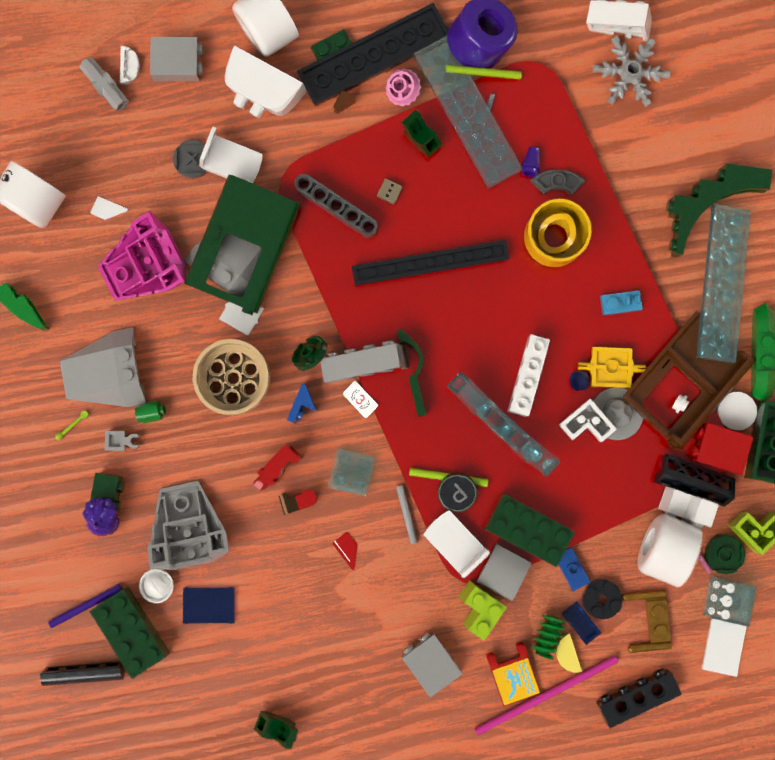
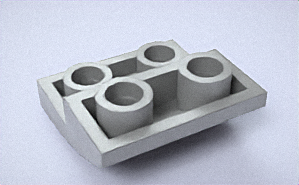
(504, 572)

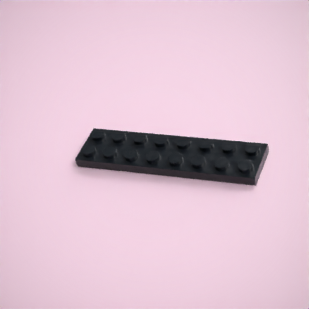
(372, 54)

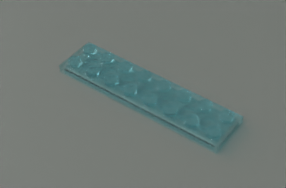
(468, 114)
(723, 284)

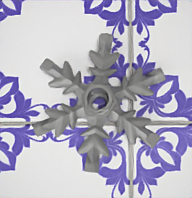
(633, 66)

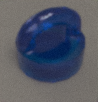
(579, 380)

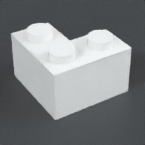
(589, 417)
(691, 508)

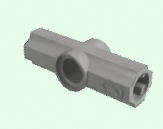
(104, 84)

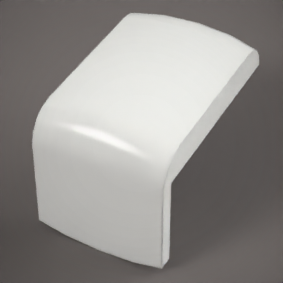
(227, 158)
(456, 543)

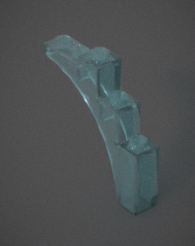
(502, 425)

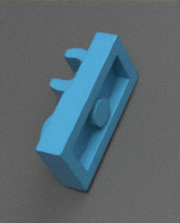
(621, 303)

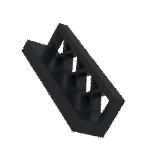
(695, 485)

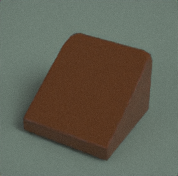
(343, 102)

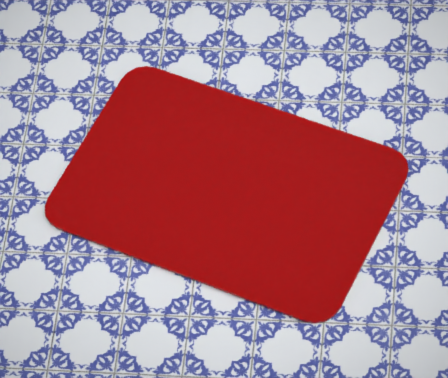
(483, 314)

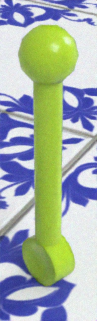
(84, 414)

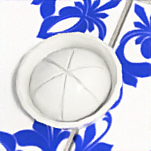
(156, 586)

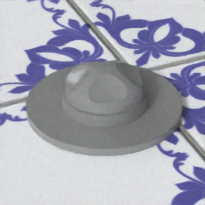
(619, 413)

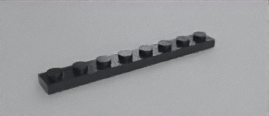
(430, 263)

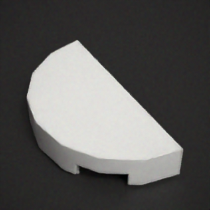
(129, 65)

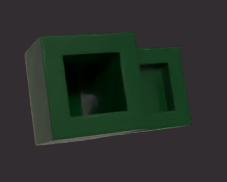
(420, 134)
(276, 728)

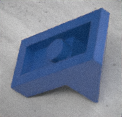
(303, 399)

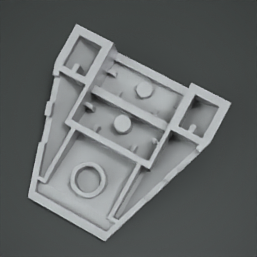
(232, 264)
(105, 371)
(185, 529)

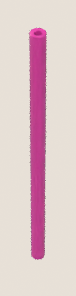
(546, 695)

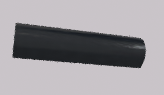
(82, 673)

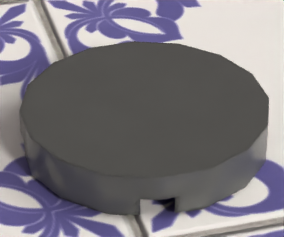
(187, 159)

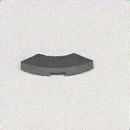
(557, 180)

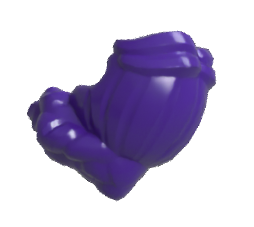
(101, 516)

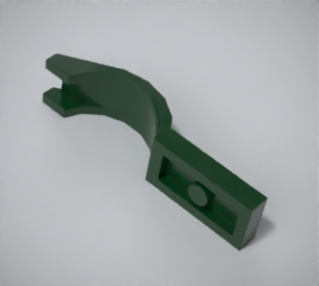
(404, 338)

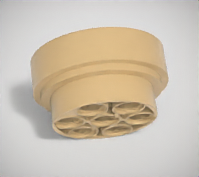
(205, 377)

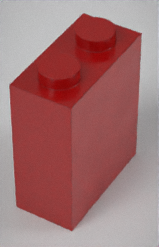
(721, 448)

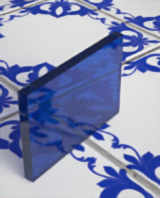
(209, 605)

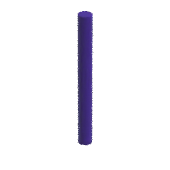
(84, 606)

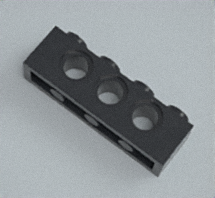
(649, 700)

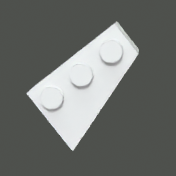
(620, 17)

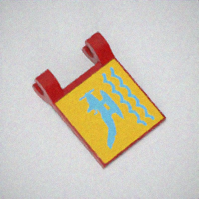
(514, 677)

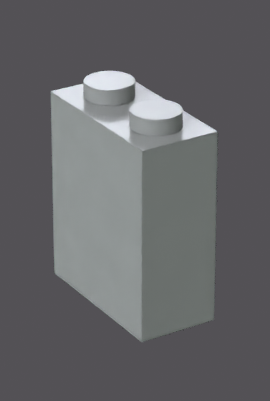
(175, 59)
(431, 663)

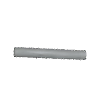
(406, 514)

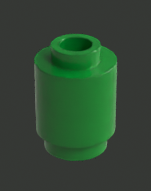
(150, 412)

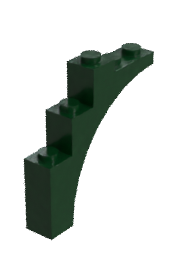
(731, 181)

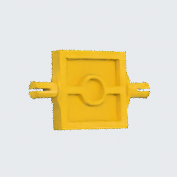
(611, 367)

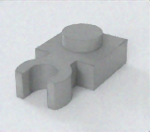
(117, 440)

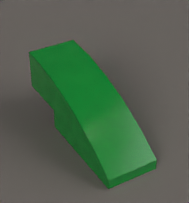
(21, 306)

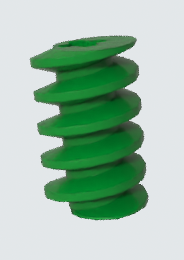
(548, 636)

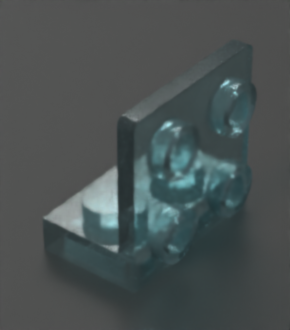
(351, 472)

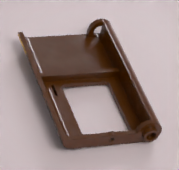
(712, 378)

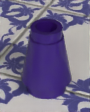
(531, 163)

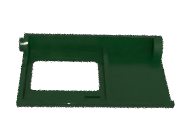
(255, 217)

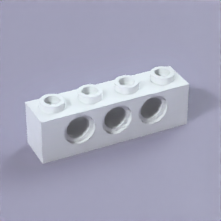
(528, 375)

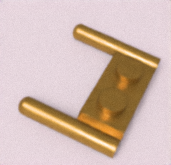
(656, 618)

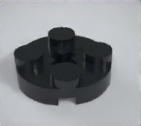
(597, 609)

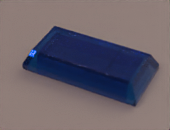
(581, 623)

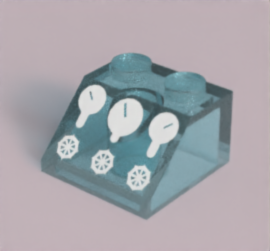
(729, 601)

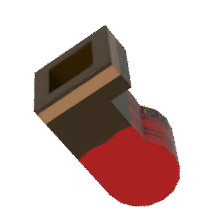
(304, 500)

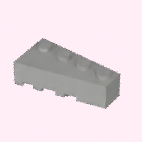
(364, 362)

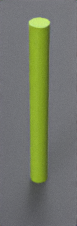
(483, 71)
(440, 475)

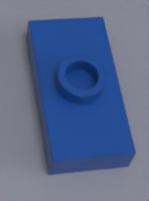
(573, 570)

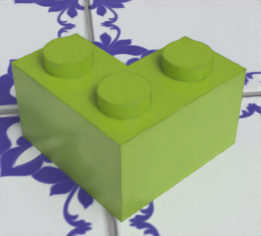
(756, 535)
(485, 610)

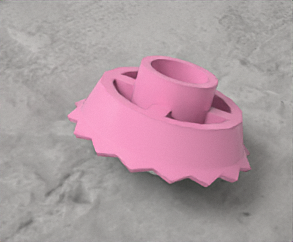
(403, 87)

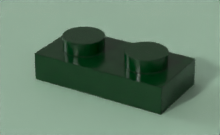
(330, 44)

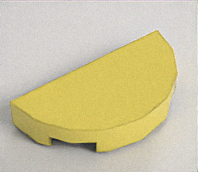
(567, 655)

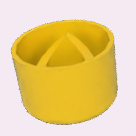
(571, 218)

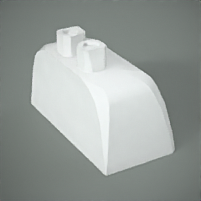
(261, 84)

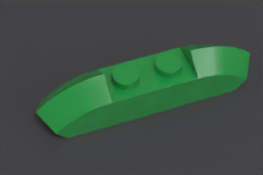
(763, 352)

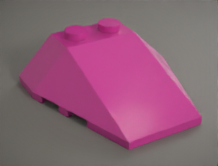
(143, 261)

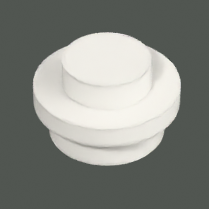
(681, 403)

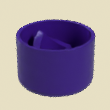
(474, 46)

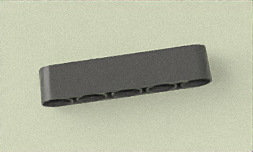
(330, 198)

